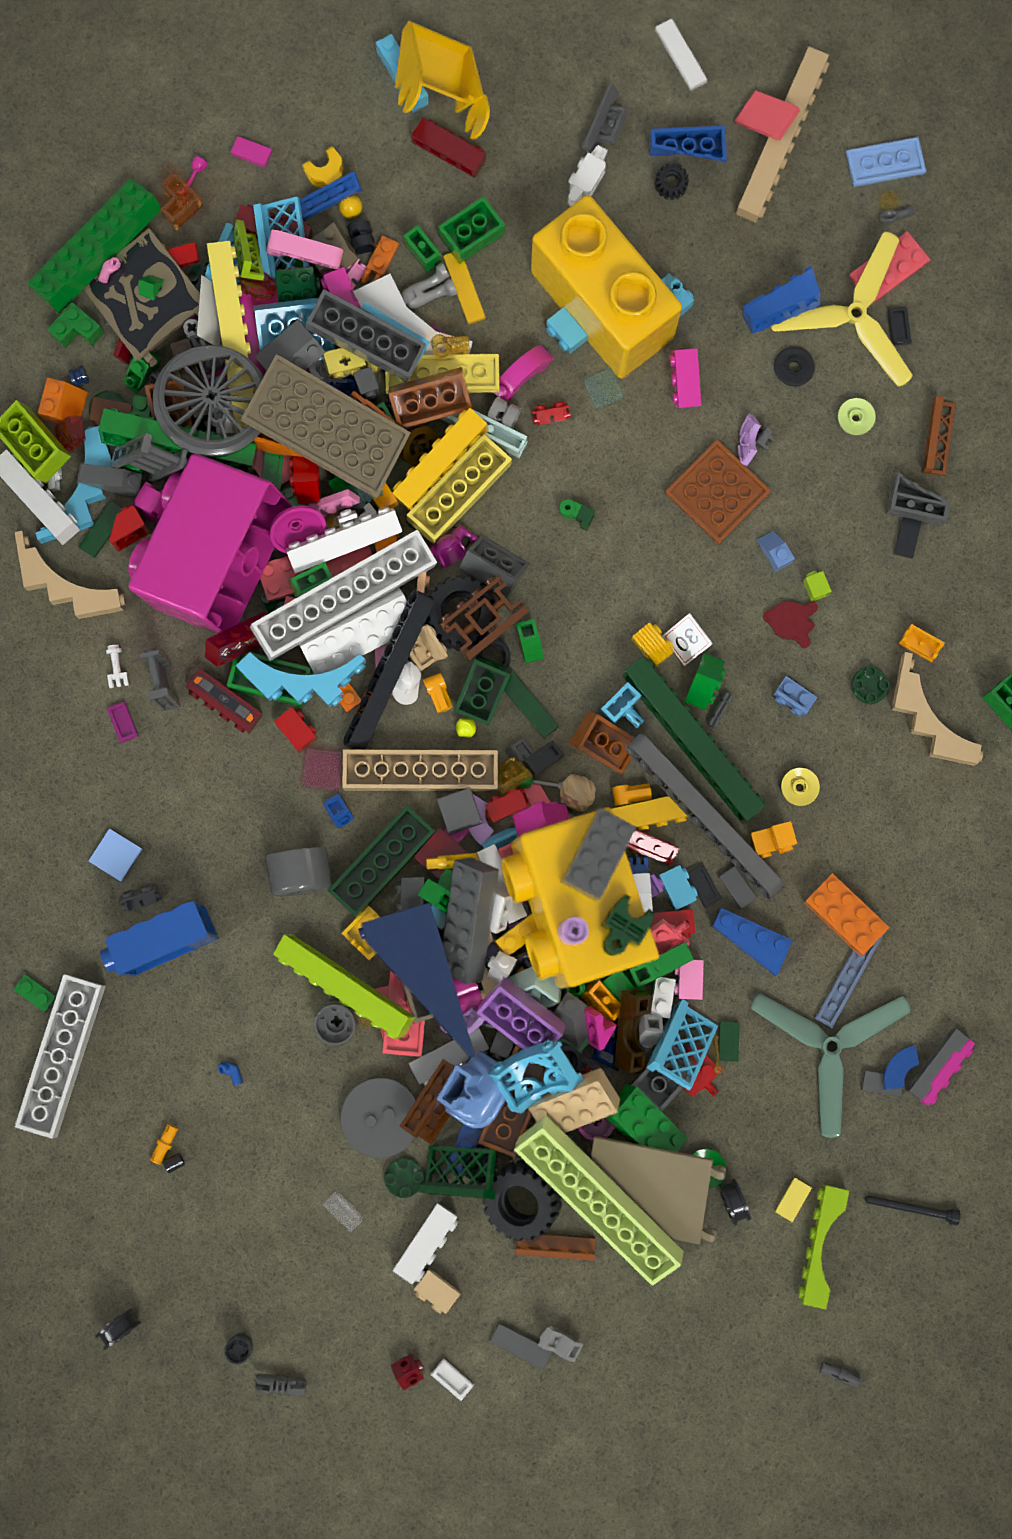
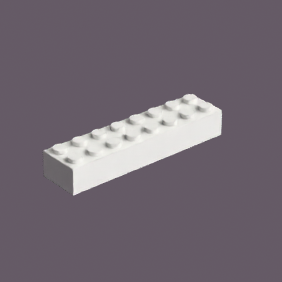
(60, 1056)

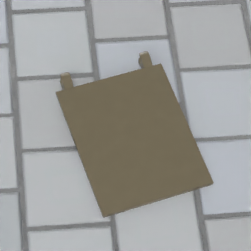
(662, 1184)

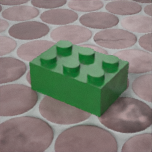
(471, 230)

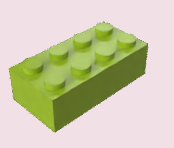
(32, 442)

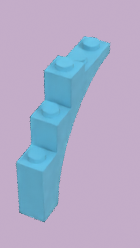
(300, 687)

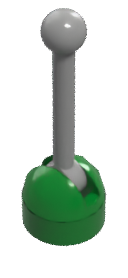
(529, 782)

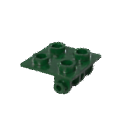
(295, 284)

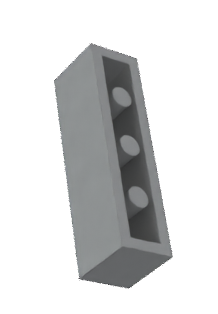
(426, 1065)

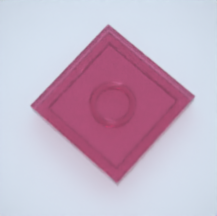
(322, 770)

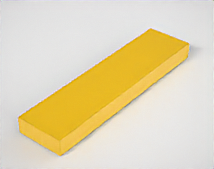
(466, 291)

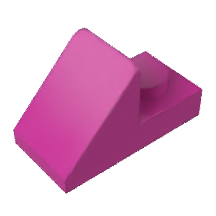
(598, 1028)

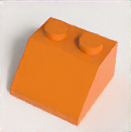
(61, 401)

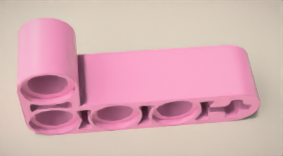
(304, 249)

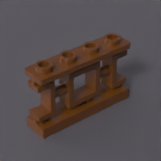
(493, 629)
(428, 1114)

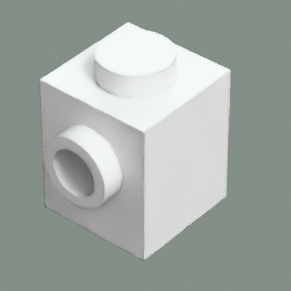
(501, 966)

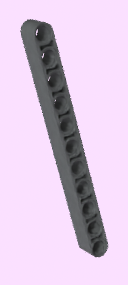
(704, 816)

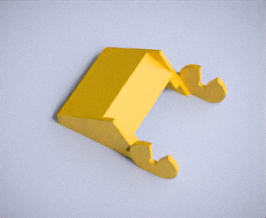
(442, 66)

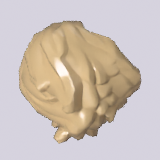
(577, 792)

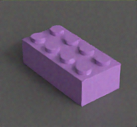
(519, 1015)

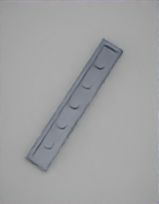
(844, 986)

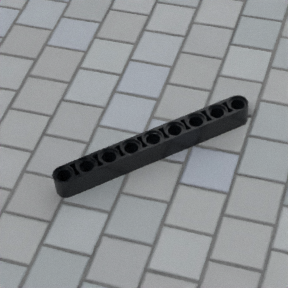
(388, 670)

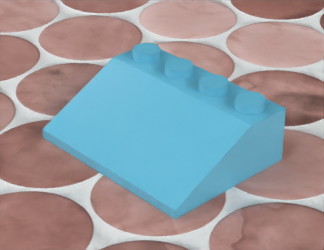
(276, 317)

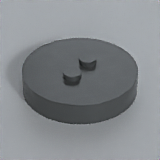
(374, 1115)

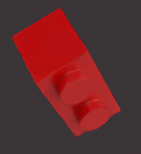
(295, 729)

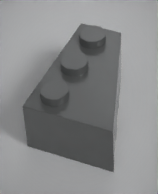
(916, 503)

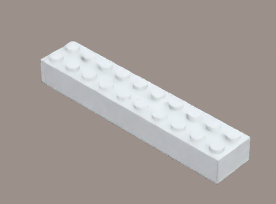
(343, 595)

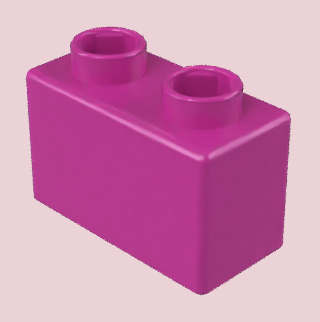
(207, 544)

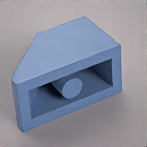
(776, 551)

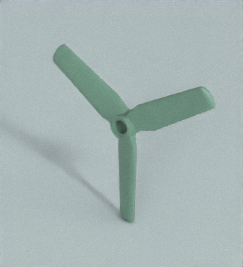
(830, 1066)

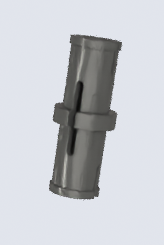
(840, 1374)

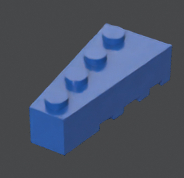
(756, 941)

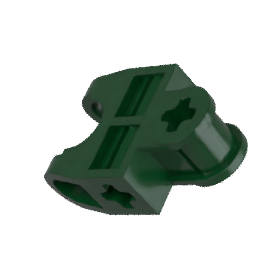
(624, 927)

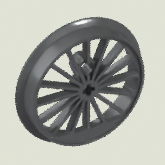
(187, 441)

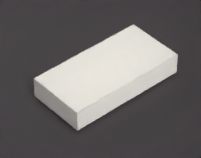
(452, 1379)

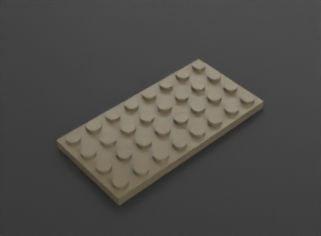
(325, 426)

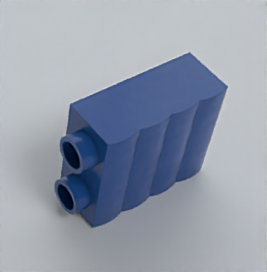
(158, 940)

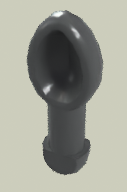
(891, 215)

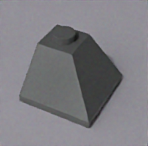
(572, 1013)

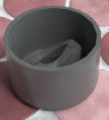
(298, 872)

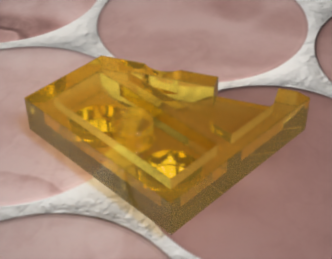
(511, 774)

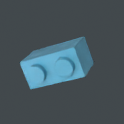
(566, 331)
(678, 888)

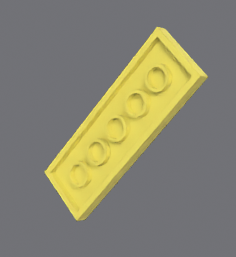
(479, 370)

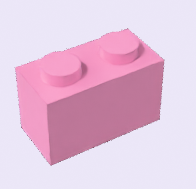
(690, 980)

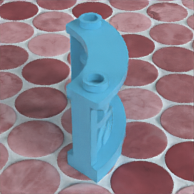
(564, 1081)

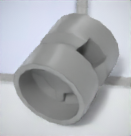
(510, 415)

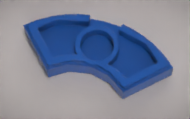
(898, 1068)

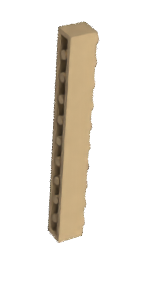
(774, 152)

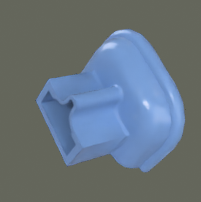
(472, 1094)

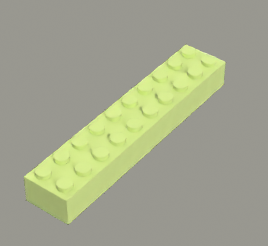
(599, 1200)

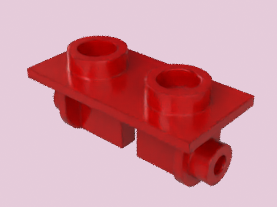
(558, 411)

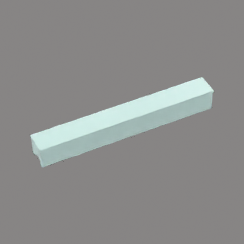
(501, 435)

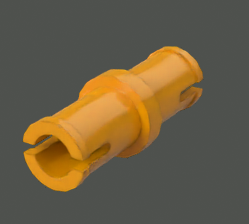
(164, 1144)

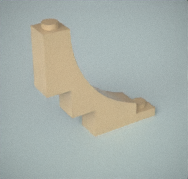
(39, 575)
(911, 700)

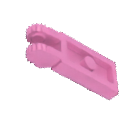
(336, 502)

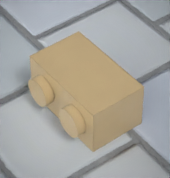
(436, 1291)

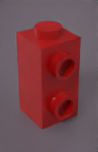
(505, 806)

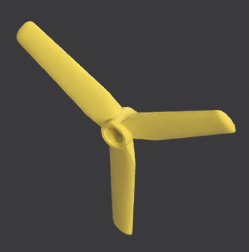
(867, 328)

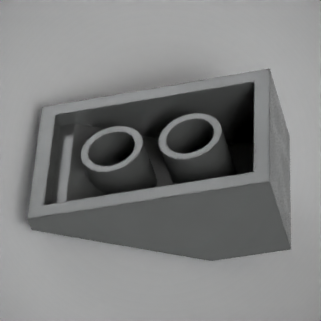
(658, 1086)

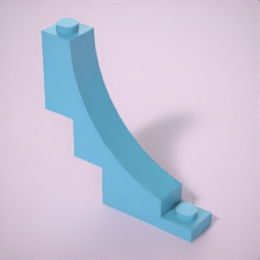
(95, 454)

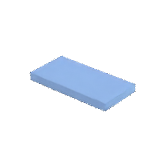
(885, 161)

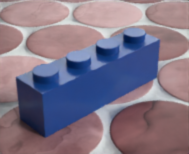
(701, 142)
(783, 302)

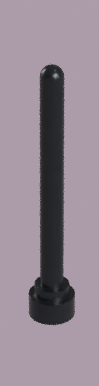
(951, 1216)

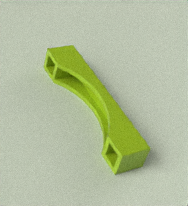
(831, 1205)

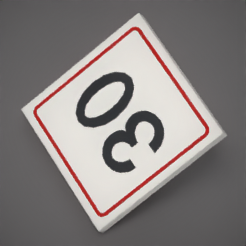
(687, 639)

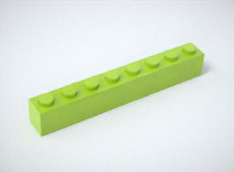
(345, 986)

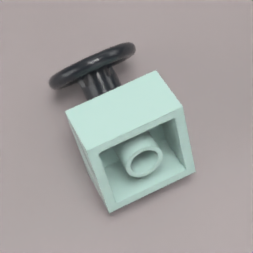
(542, 991)

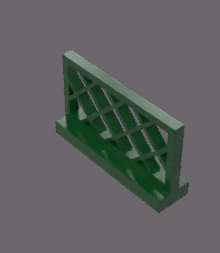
(459, 1190)

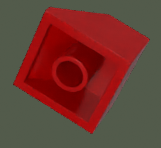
(128, 528)

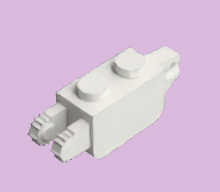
(588, 175)

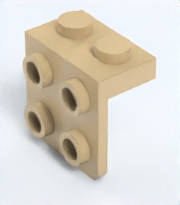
(427, 648)

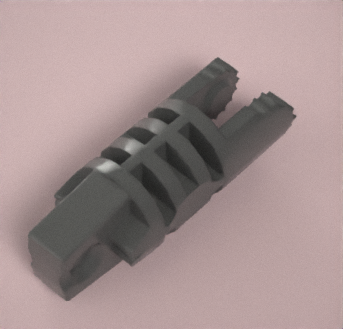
(280, 1385)

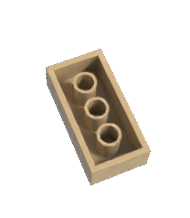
(584, 1104)

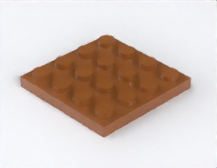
(717, 492)

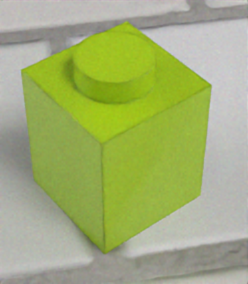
(816, 585)

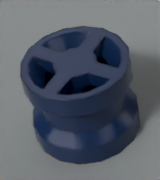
(78, 376)

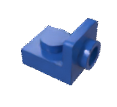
(338, 811)

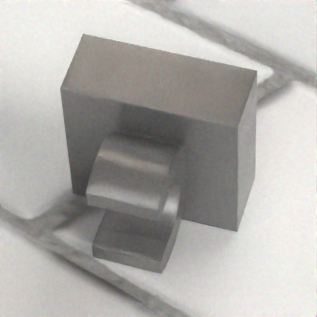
(763, 435)

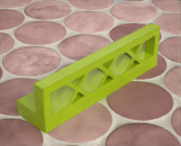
(244, 255)

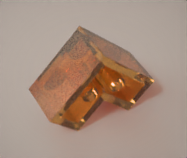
(183, 201)

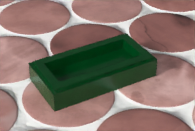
(729, 1041)

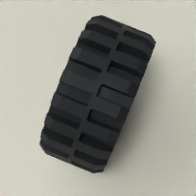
(452, 589)
(509, 1220)

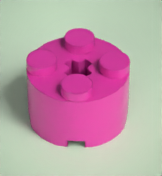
(149, 502)

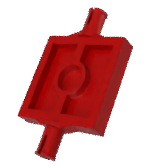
(705, 1075)

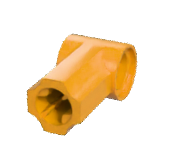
(437, 689)
(630, 794)

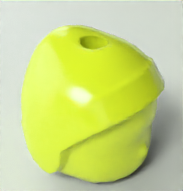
(465, 727)

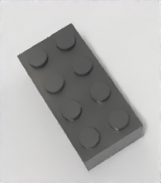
(598, 854)

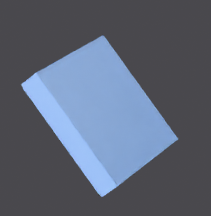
(115, 855)

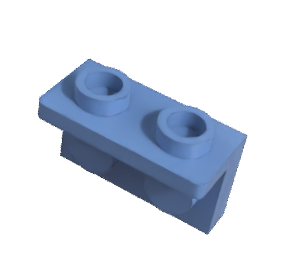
(794, 696)

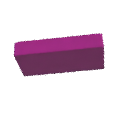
(122, 722)

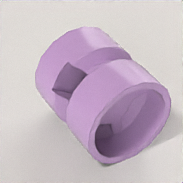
(572, 931)

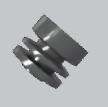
(327, 1027)

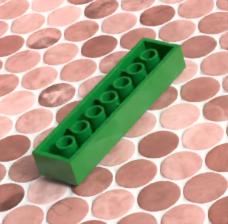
(94, 244)
(120, 428)

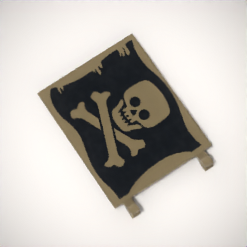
(136, 319)

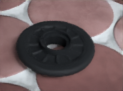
(791, 377)

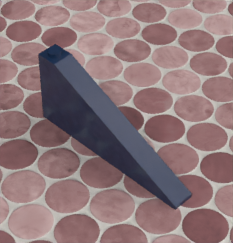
(414, 953)

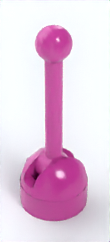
(198, 165)

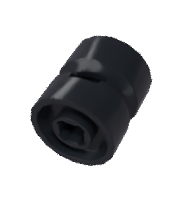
(360, 233)
(238, 1348)

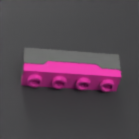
(940, 1067)

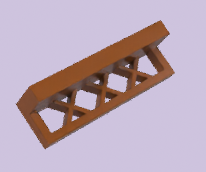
(933, 435)
(558, 1247)

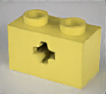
(336, 369)

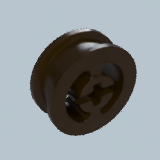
(422, 435)

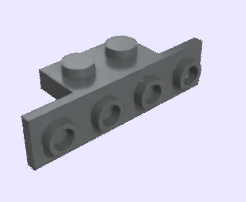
(606, 122)

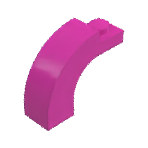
(522, 370)

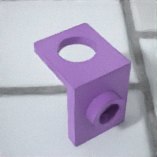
(656, 885)

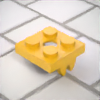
(353, 935)

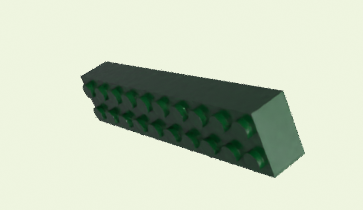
(693, 740)

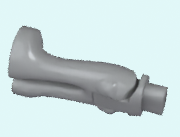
(415, 296)

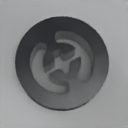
(734, 1202)
(117, 1329)

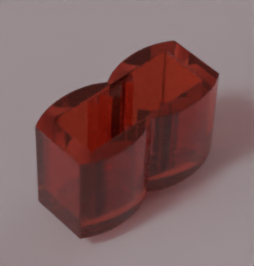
(71, 433)

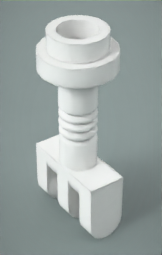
(117, 675)

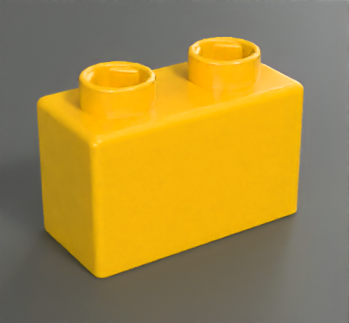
(605, 286)
(536, 876)

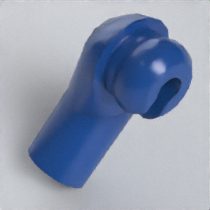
(231, 1070)

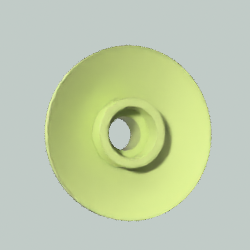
(859, 408)

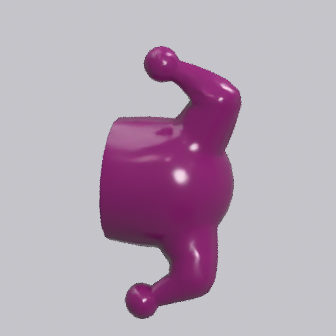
(450, 547)

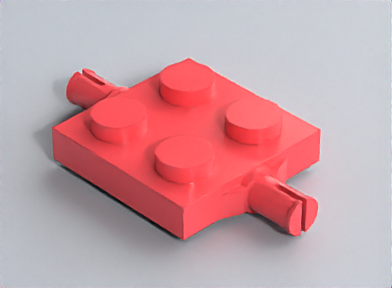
(668, 935)

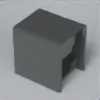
(459, 811)

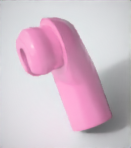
(108, 267)

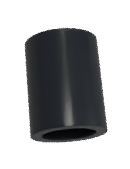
(173, 1163)

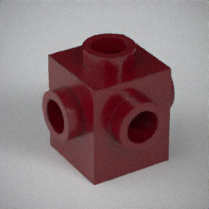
(408, 1371)

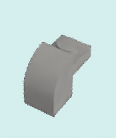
(650, 1030)
(560, 1343)

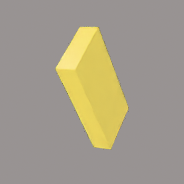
(793, 1199)

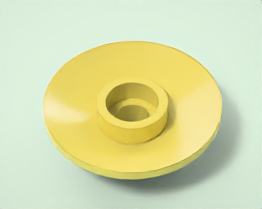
(807, 780)

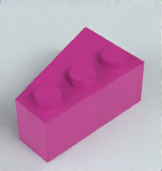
(338, 283)
(685, 378)

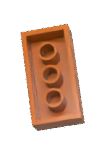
(846, 915)

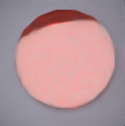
(259, 289)

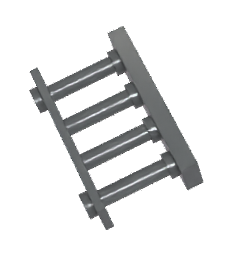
(143, 455)
(161, 693)

